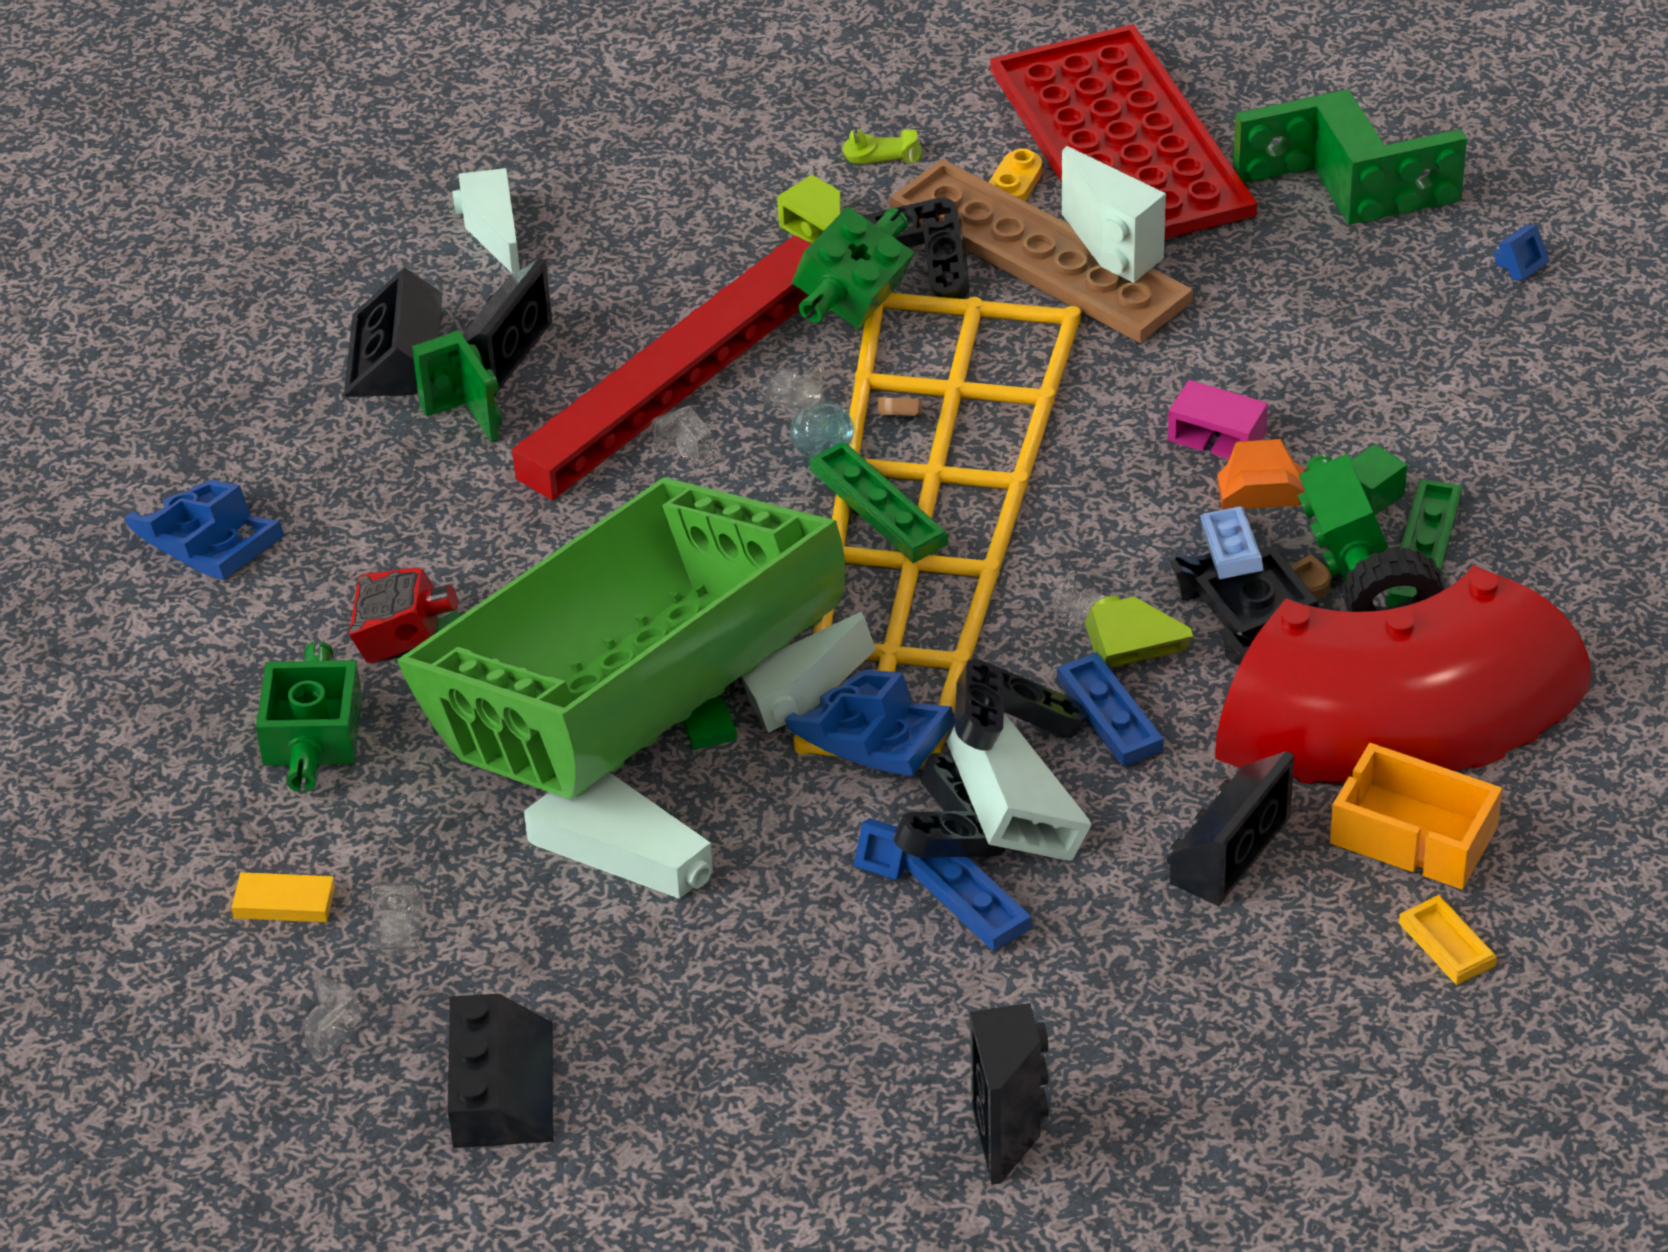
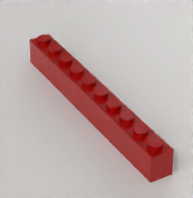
(661, 374)

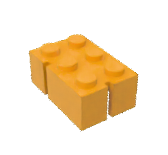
(1415, 815)

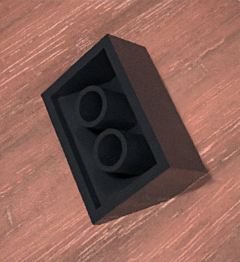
(512, 321)
(383, 336)
(1233, 829)
(499, 1073)
(1007, 1084)

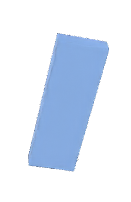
(1231, 542)

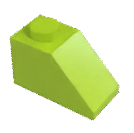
(808, 208)
(1133, 631)

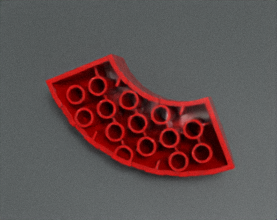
(1429, 679)

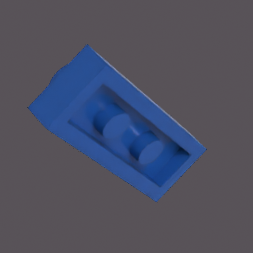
(1110, 709)
(971, 898)

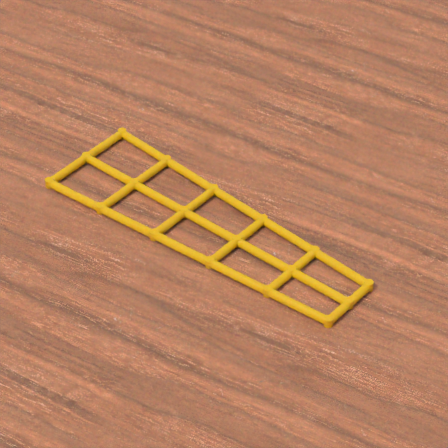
(936, 472)

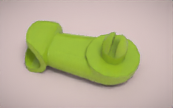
(866, 149)

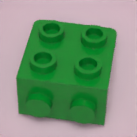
(453, 375)

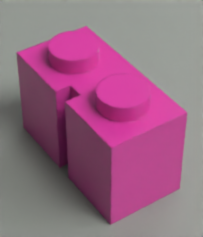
(1207, 409)

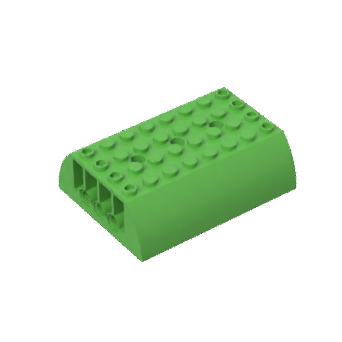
(624, 633)

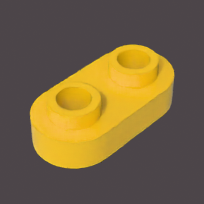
(1018, 173)

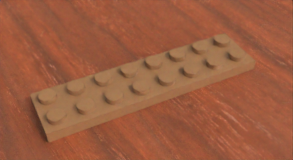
(1047, 253)

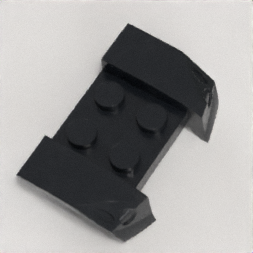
(1241, 601)

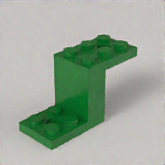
(1349, 156)

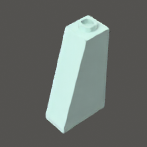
(1019, 797)
(622, 835)

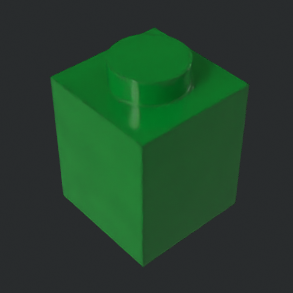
(1381, 476)

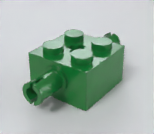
(853, 266)
(1342, 513)
(309, 714)

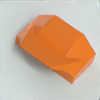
(1260, 476)

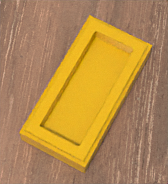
(283, 897)
(1447, 939)

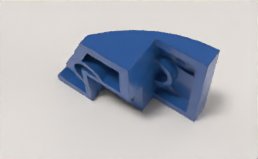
(203, 528)
(874, 723)

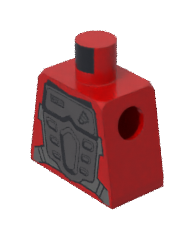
(396, 611)

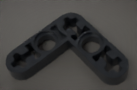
(934, 236)
(989, 692)
(946, 832)

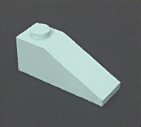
(488, 213)
(807, 669)

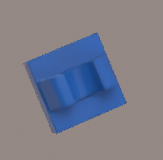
(1522, 252)
(878, 851)

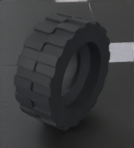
(1387, 571)

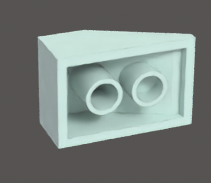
(1113, 215)

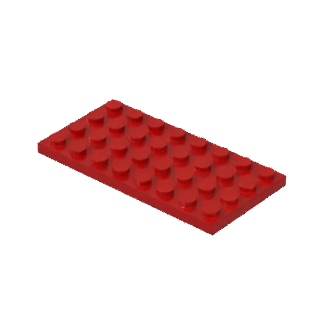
(1124, 110)

